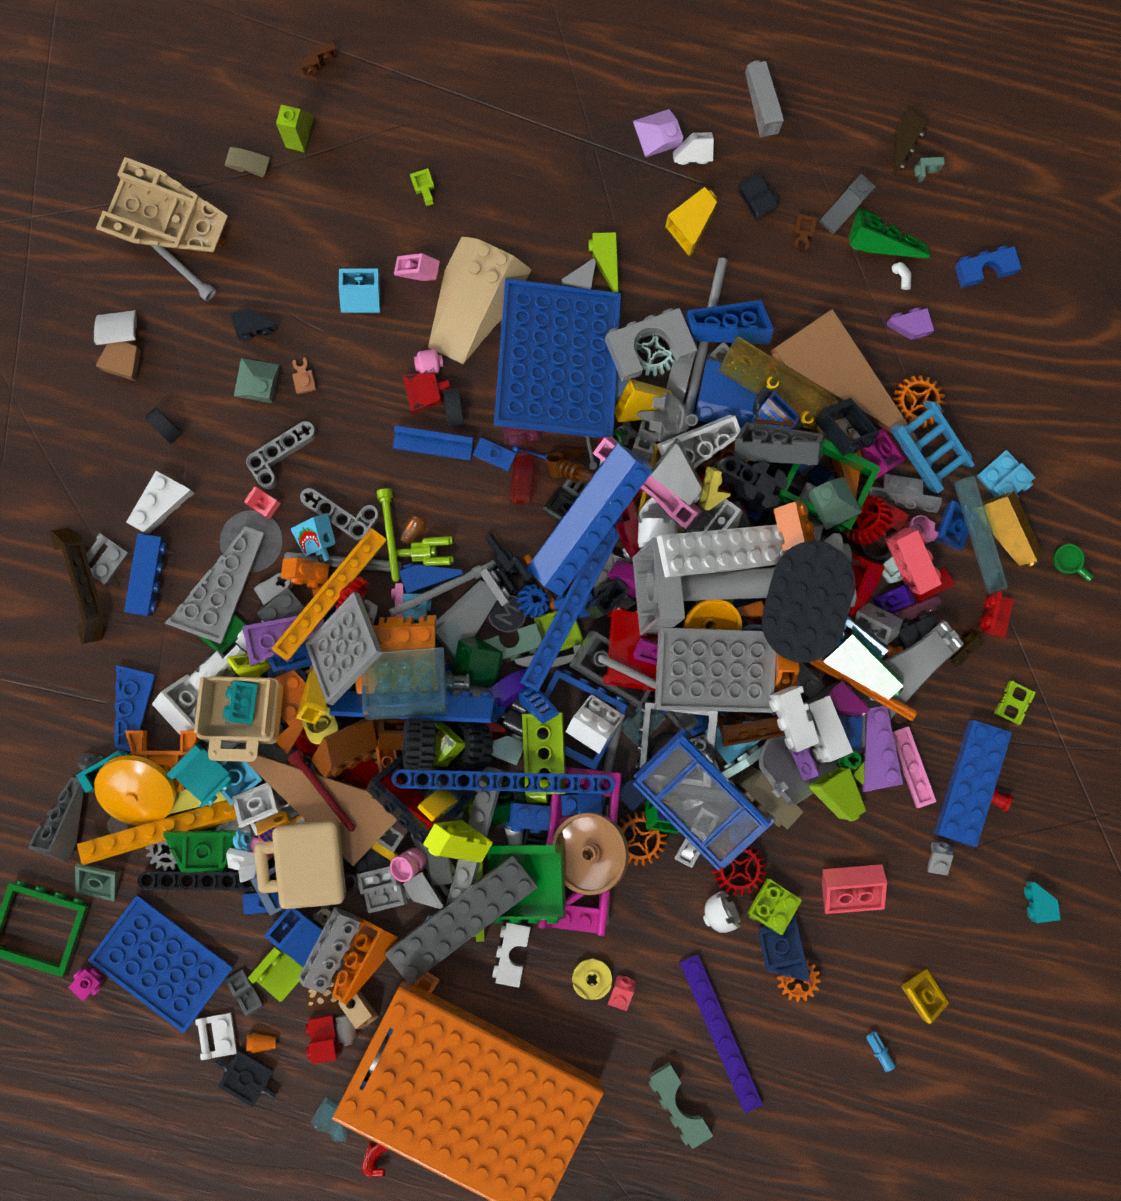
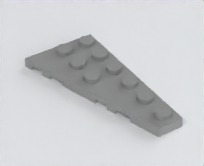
(215, 598)

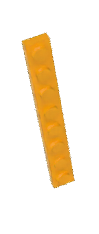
(328, 595)
(153, 832)

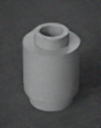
(344, 1031)

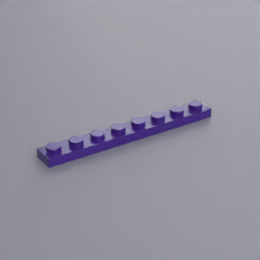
(721, 1033)

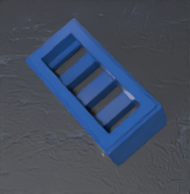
(527, 700)

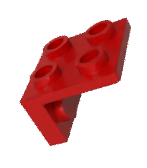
(997, 615)

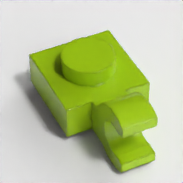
(423, 184)

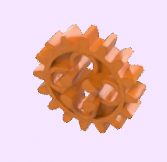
(798, 992)

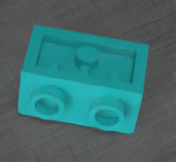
(240, 703)

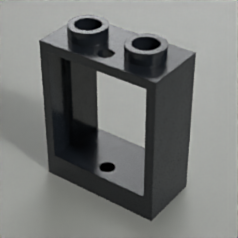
(857, 419)

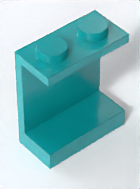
(201, 775)
(88, 776)

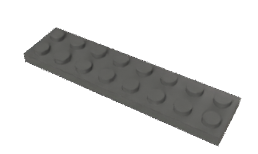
(461, 919)

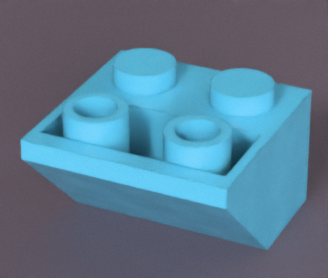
(359, 290)

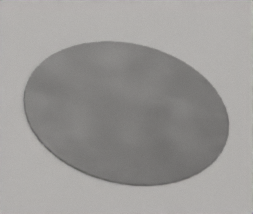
(270, 545)

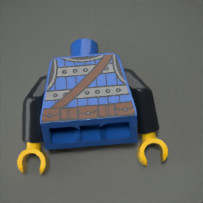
(773, 410)

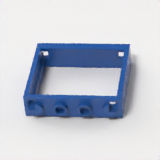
(600, 693)

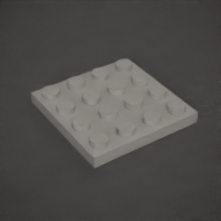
(343, 648)

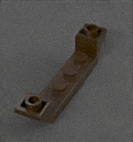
(83, 584)

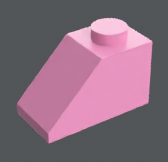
(417, 267)

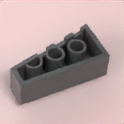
(778, 445)

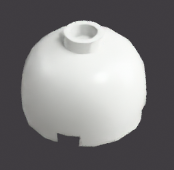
(721, 914)

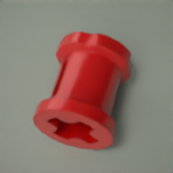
(1001, 800)

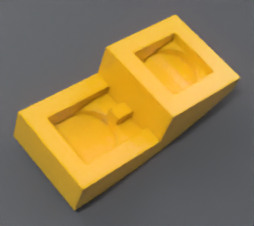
(437, 803)

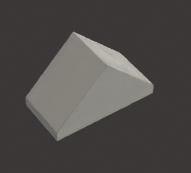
(581, 277)

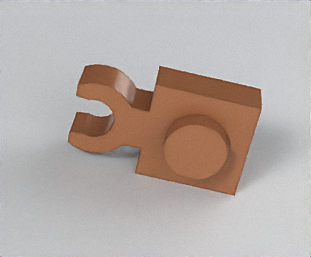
(304, 379)

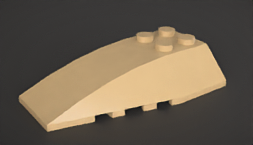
(160, 211)
(472, 297)

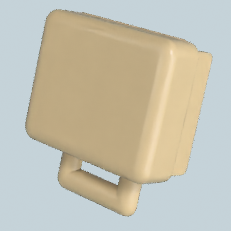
(211, 725)
(305, 864)

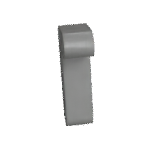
(283, 452)
(336, 512)

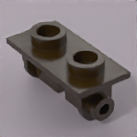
(972, 641)

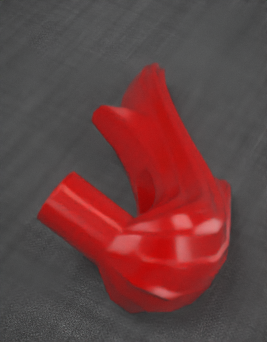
(370, 1159)

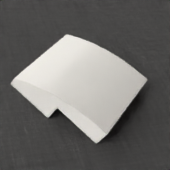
(115, 327)

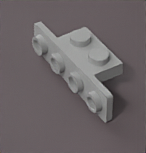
(906, 493)

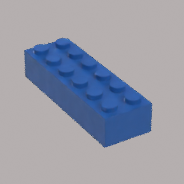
(972, 783)

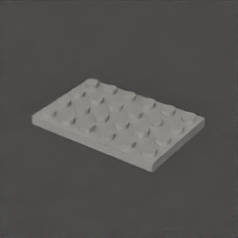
(714, 670)

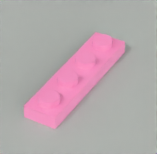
(913, 768)

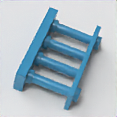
(913, 449)

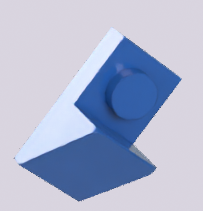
(581, 804)

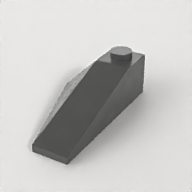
(60, 831)

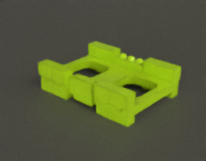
(1008, 699)

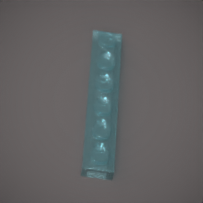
(980, 534)

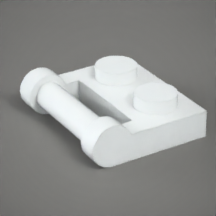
(223, 1035)

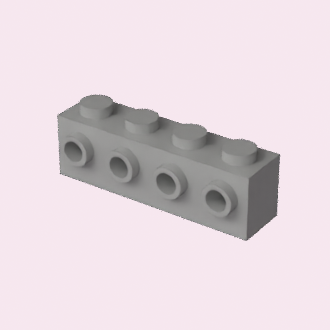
(329, 950)

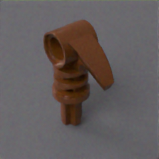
(561, 466)

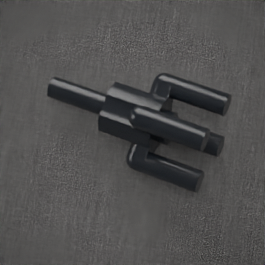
(508, 565)

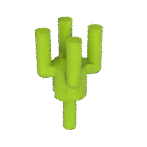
(427, 551)

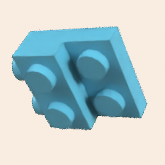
(1006, 475)

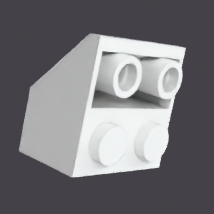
(594, 723)

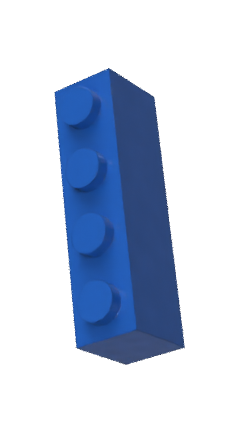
(145, 575)

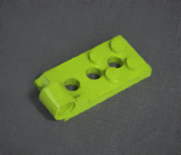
(531, 746)

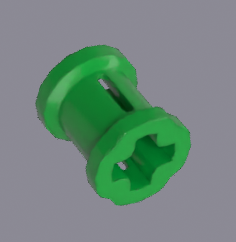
(855, 761)

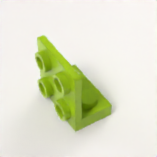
(277, 974)

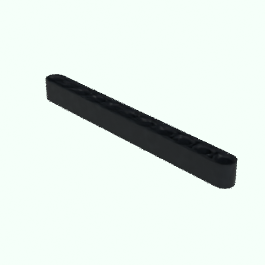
(199, 884)

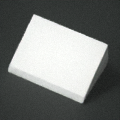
(255, 804)

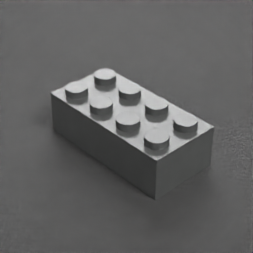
(587, 663)

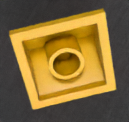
(925, 996)

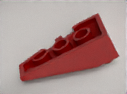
(867, 578)

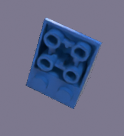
(295, 934)

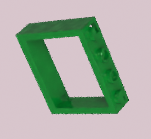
(851, 460)
(57, 898)

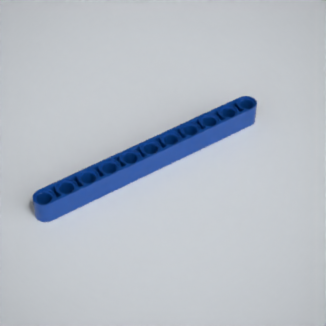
(513, 781)

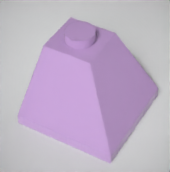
(658, 132)

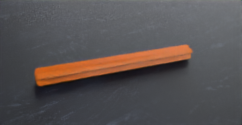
(891, 703)

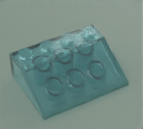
(405, 685)

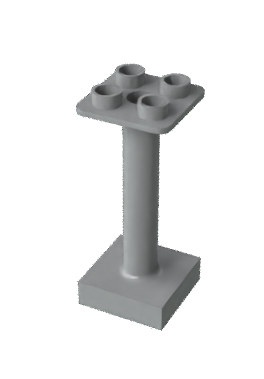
(662, 598)

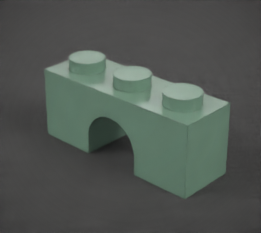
(528, 642)

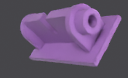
(806, 764)

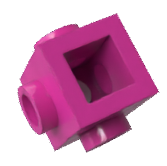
(86, 983)

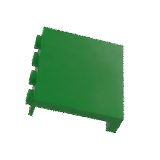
(546, 868)

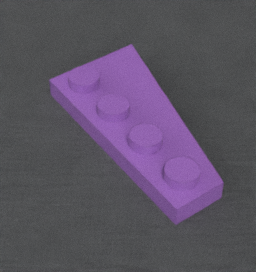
(263, 636)
(880, 753)

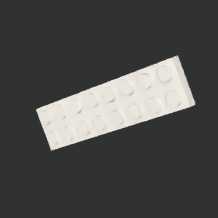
(720, 550)

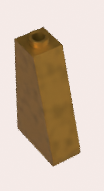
(1012, 528)

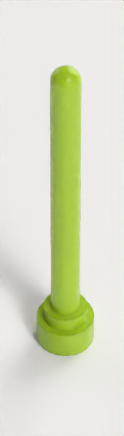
(385, 497)

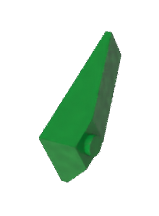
(876, 237)

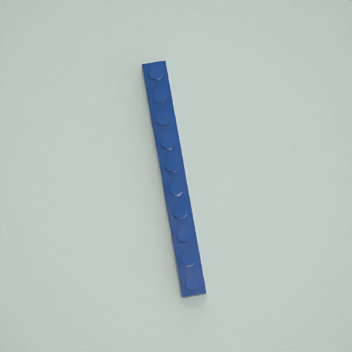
(569, 612)

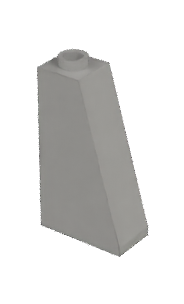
(764, 99)
(465, 616)

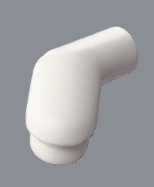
(905, 275)

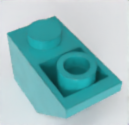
(1042, 905)

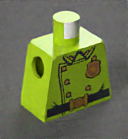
(447, 744)

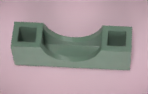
(692, 1126)

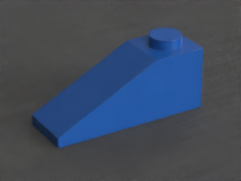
(423, 577)

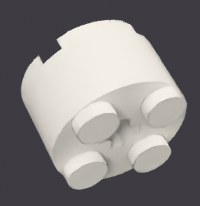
(655, 527)

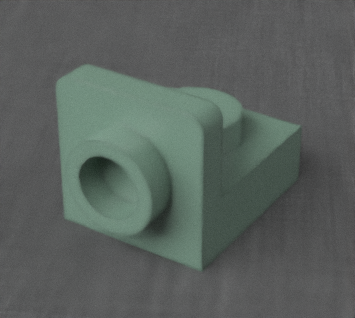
(931, 165)

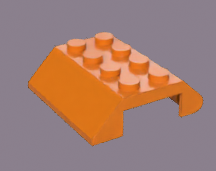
(403, 635)

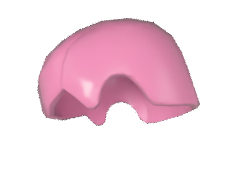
(925, 526)

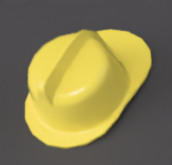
(323, 727)

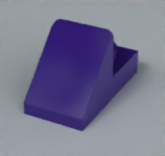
(895, 599)

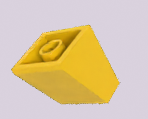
(691, 219)

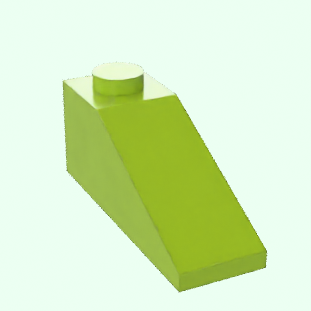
(605, 253)

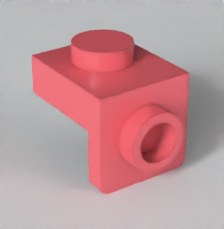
(262, 502)
(622, 992)

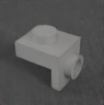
(940, 858)

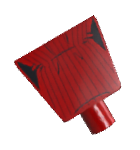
(424, 391)

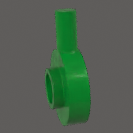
(1069, 560)

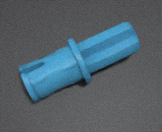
(880, 1051)

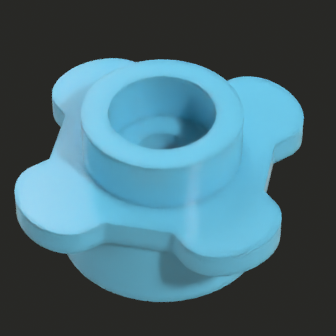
(242, 840)

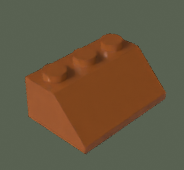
(345, 748)

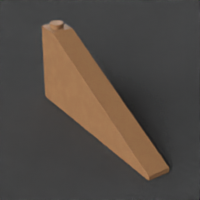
(833, 362)
(364, 812)

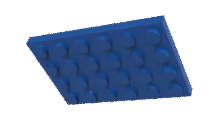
(160, 963)

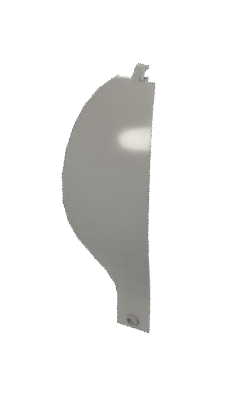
(911, 665)

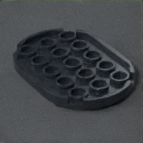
(808, 601)

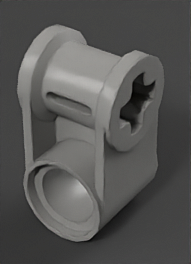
(271, 588)

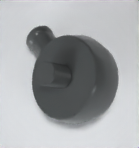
(88, 760)

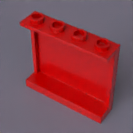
(622, 644)

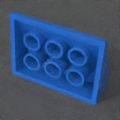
(723, 397)

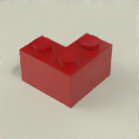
(323, 1039)

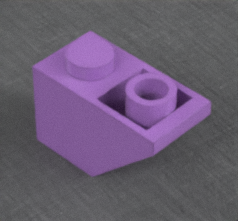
(912, 325)

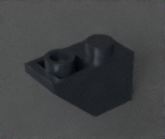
(250, 324)

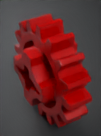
(359, 586)

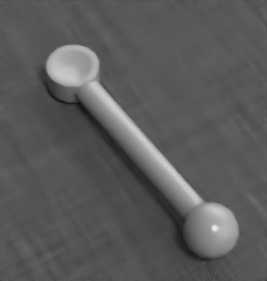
(593, 465)

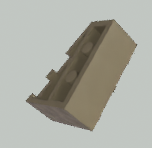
(760, 790)

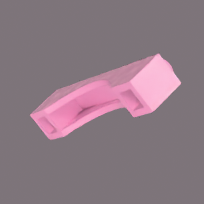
(672, 504)

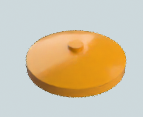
(134, 790)

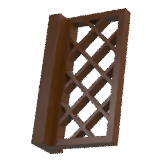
(750, 731)

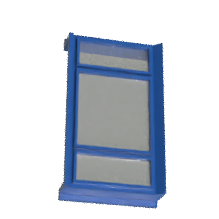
(700, 801)

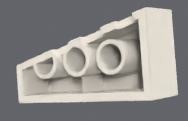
(705, 440)

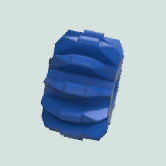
(529, 607)

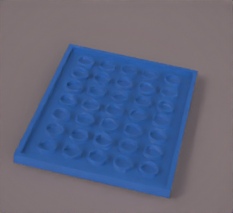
(556, 359)

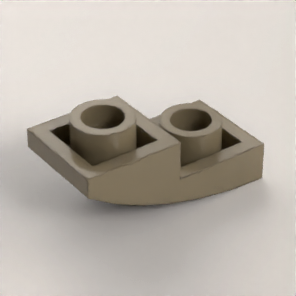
(246, 160)

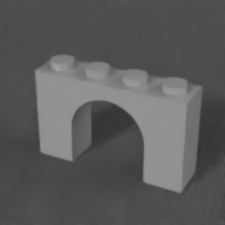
(668, 325)

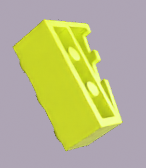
(457, 841)

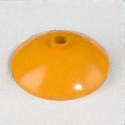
(718, 612)

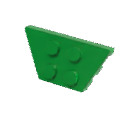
(200, 849)

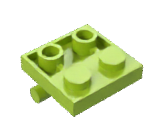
(774, 906)

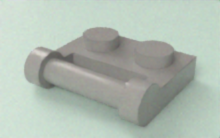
(109, 560)

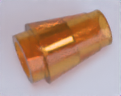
(412, 529)

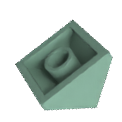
(97, 881)

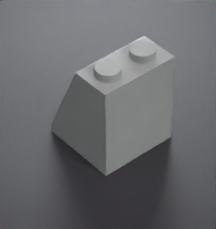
(678, 474)

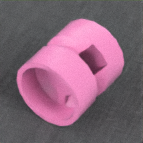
(408, 864)

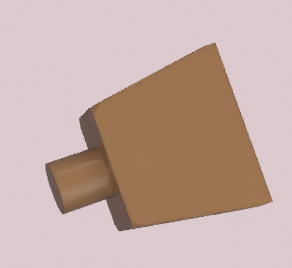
(120, 359)

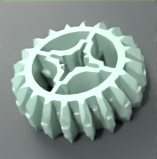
(649, 366)

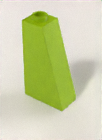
(294, 127)

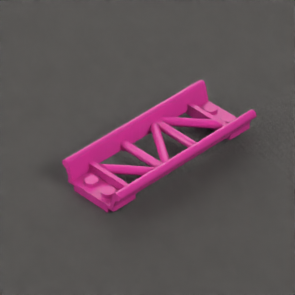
(582, 917)

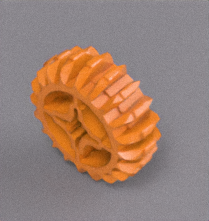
(912, 396)
(647, 854)

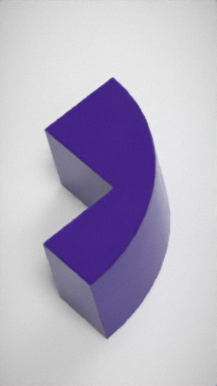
(508, 688)

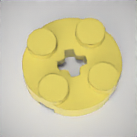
(592, 991)

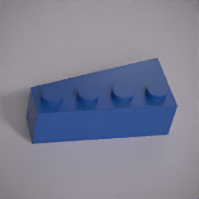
(727, 322)

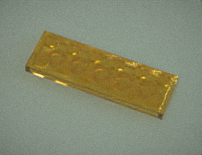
(752, 369)

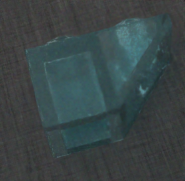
(323, 1122)

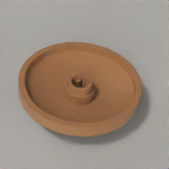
(593, 853)

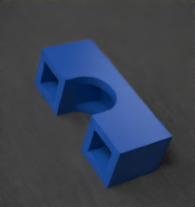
(1003, 261)

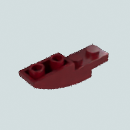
(628, 529)

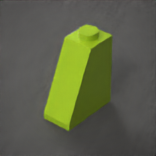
(839, 793)

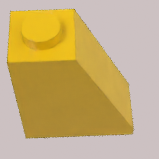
(636, 398)
(312, 701)

